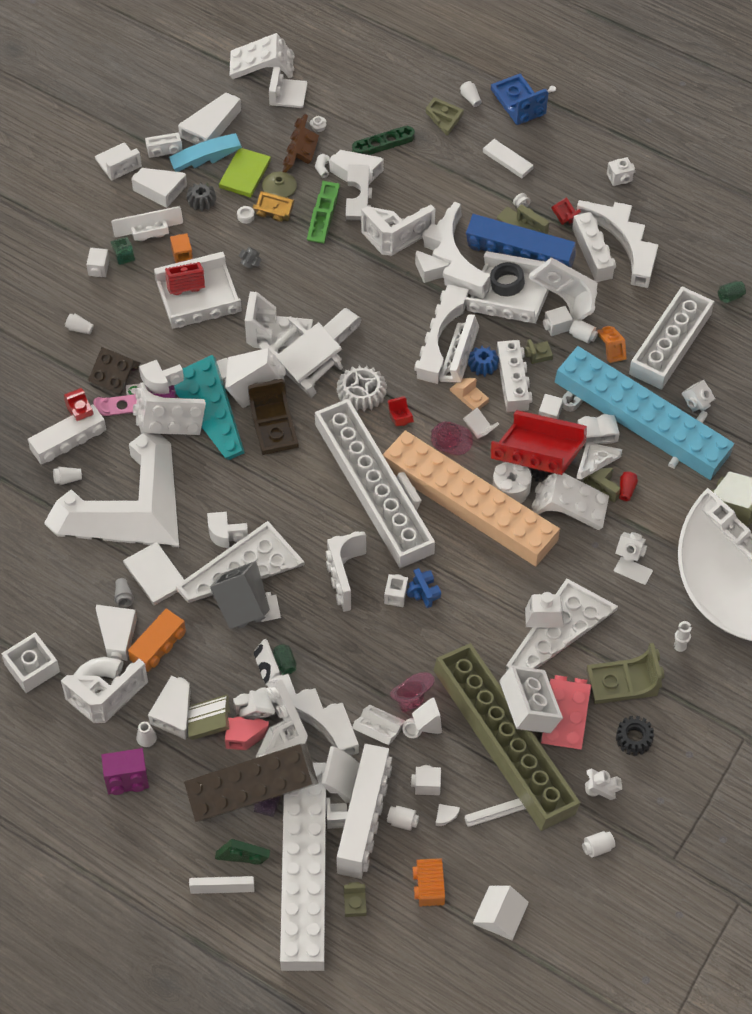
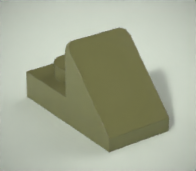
(601, 481)

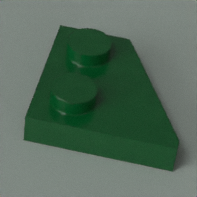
(242, 852)

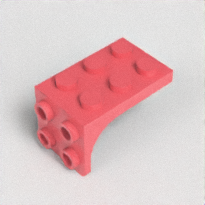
(573, 705)

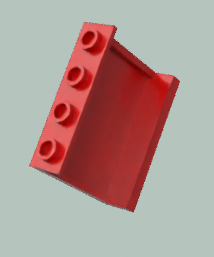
(540, 442)

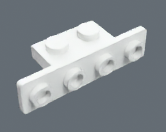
(147, 224)

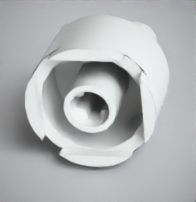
(513, 480)

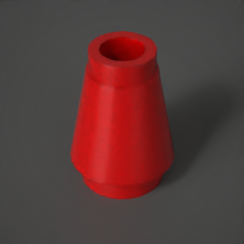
(628, 483)

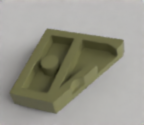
(444, 114)

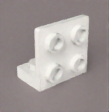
(286, 91)
(119, 161)

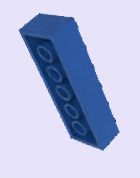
(517, 241)

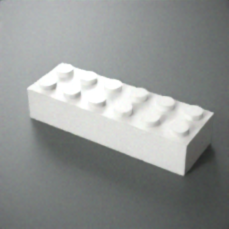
(671, 337)
(364, 811)

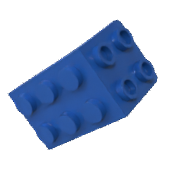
(520, 99)

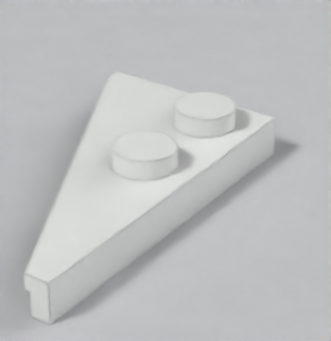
(595, 458)

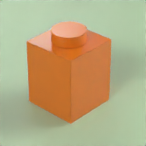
(181, 248)

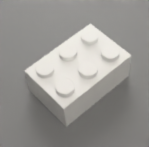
(530, 699)

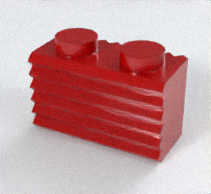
(185, 278)

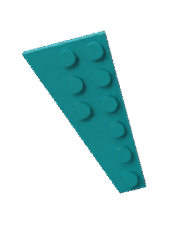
(205, 382)

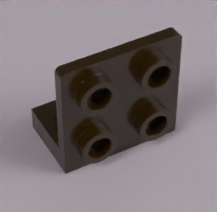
(112, 370)

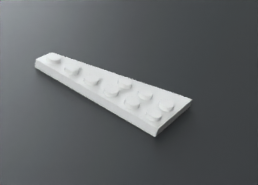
(261, 545)
(580, 614)

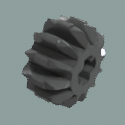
(201, 196)

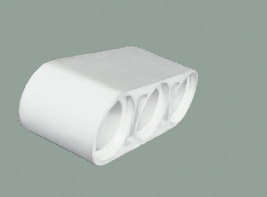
(342, 325)

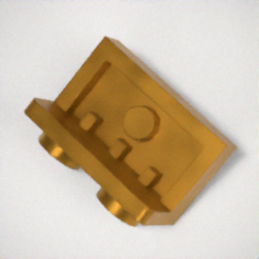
(273, 206)

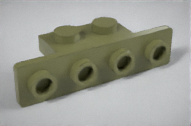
(524, 218)

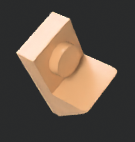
(469, 393)

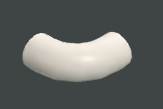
(101, 667)

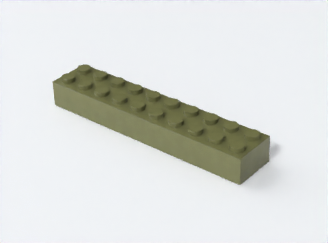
(512, 749)

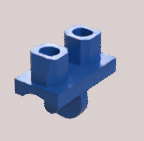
(420, 588)

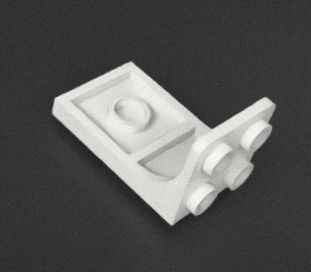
(262, 53)
(571, 285)
(167, 415)
(571, 497)
(339, 551)

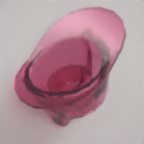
(451, 438)
(411, 692)

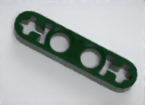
(398, 133)

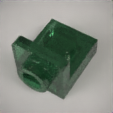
(123, 250)

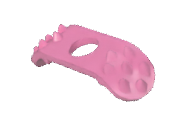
(108, 406)

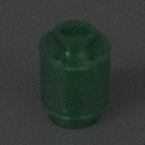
(731, 291)
(284, 659)

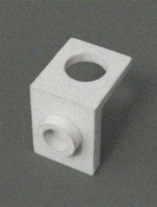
(478, 423)

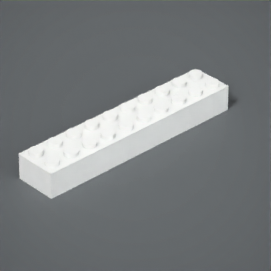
(374, 483)
(304, 878)

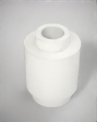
(583, 331)
(402, 817)
(598, 844)

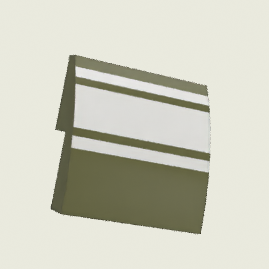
(208, 717)

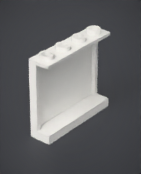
(208, 303)
(524, 305)

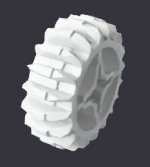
(359, 392)

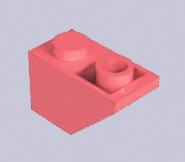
(245, 732)

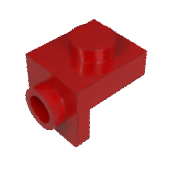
(565, 211)
(399, 411)

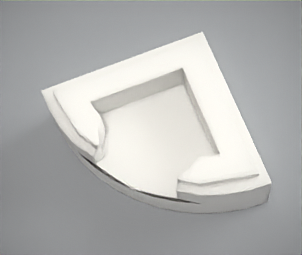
(446, 814)

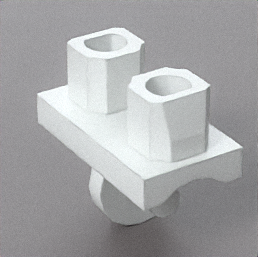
(602, 784)

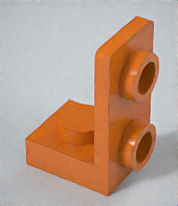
(614, 344)

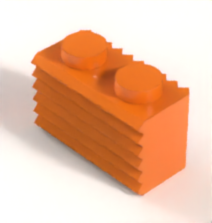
(430, 882)

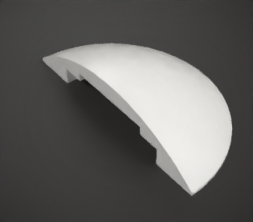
(718, 564)

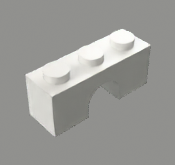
(359, 177)

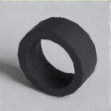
(507, 269)

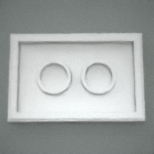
(308, 352)
(154, 573)

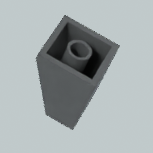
(241, 595)

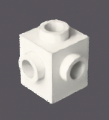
(620, 171)
(698, 396)
(624, 546)

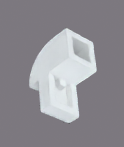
(158, 380)
(221, 532)

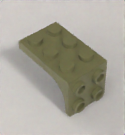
(626, 678)

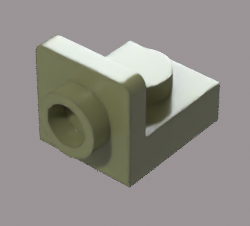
(538, 352)
(355, 899)

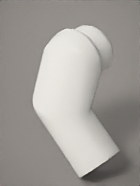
(320, 165)

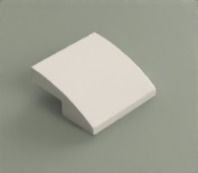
(378, 724)
(340, 773)

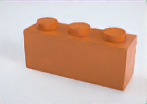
(157, 639)

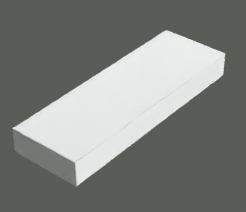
(508, 158)
(221, 884)

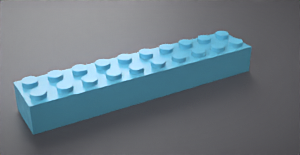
(644, 412)

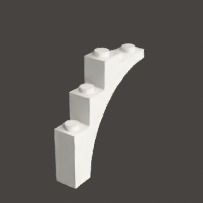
(630, 234)
(460, 271)
(330, 721)

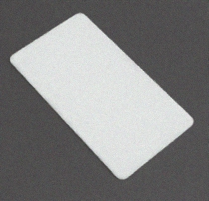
(633, 571)

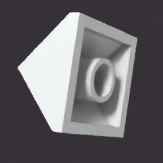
(501, 911)

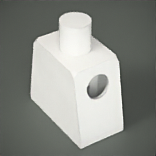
(544, 611)

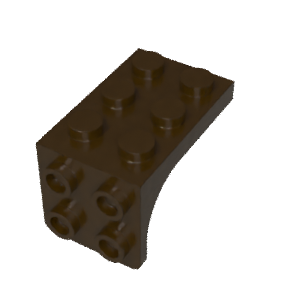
(272, 416)

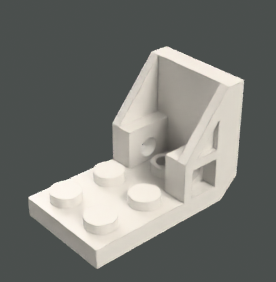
(391, 240)
(265, 325)
(101, 706)
(275, 737)

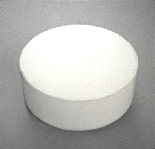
(245, 214)

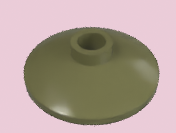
(279, 184)

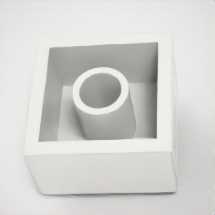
(30, 662)

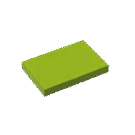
(244, 172)

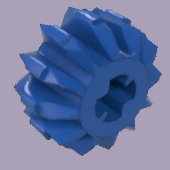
(483, 361)

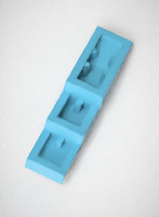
(208, 150)

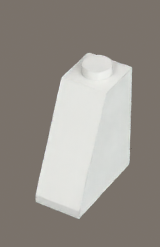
(340, 161)
(159, 185)
(117, 629)
(172, 708)

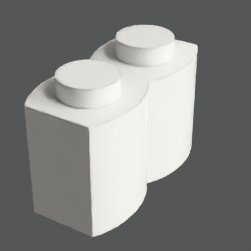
(600, 429)

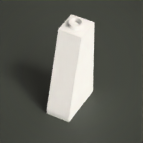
(211, 119)

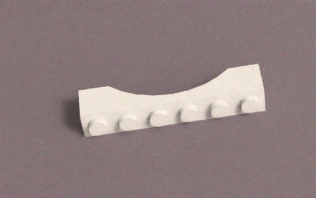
(451, 307)

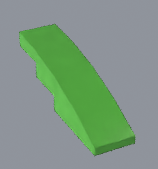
(323, 212)

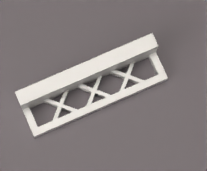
(460, 355)

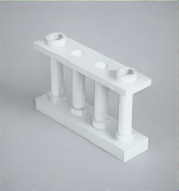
(307, 384)

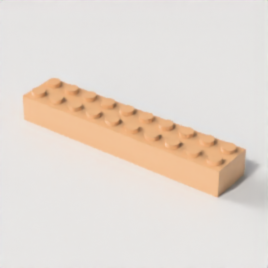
(472, 498)

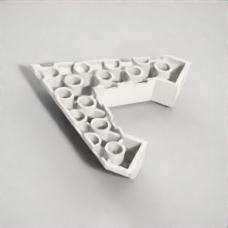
(140, 521)

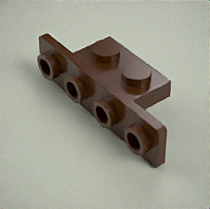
(302, 144)

